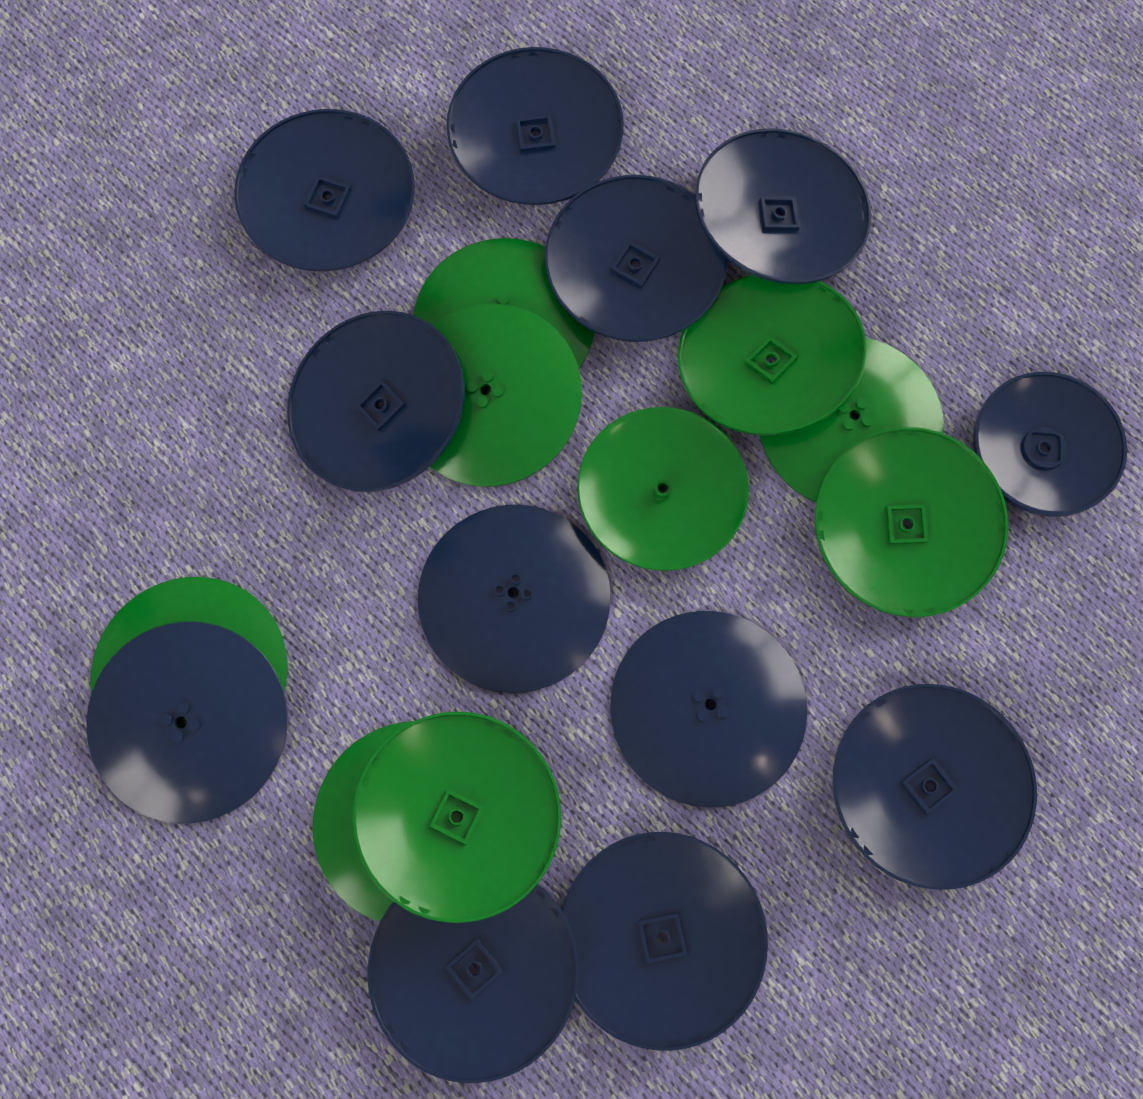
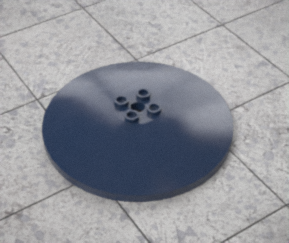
(1076, 426)

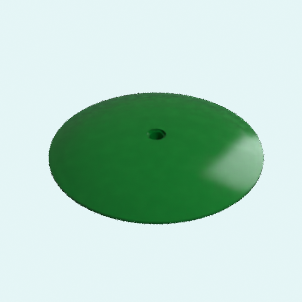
(671, 451)

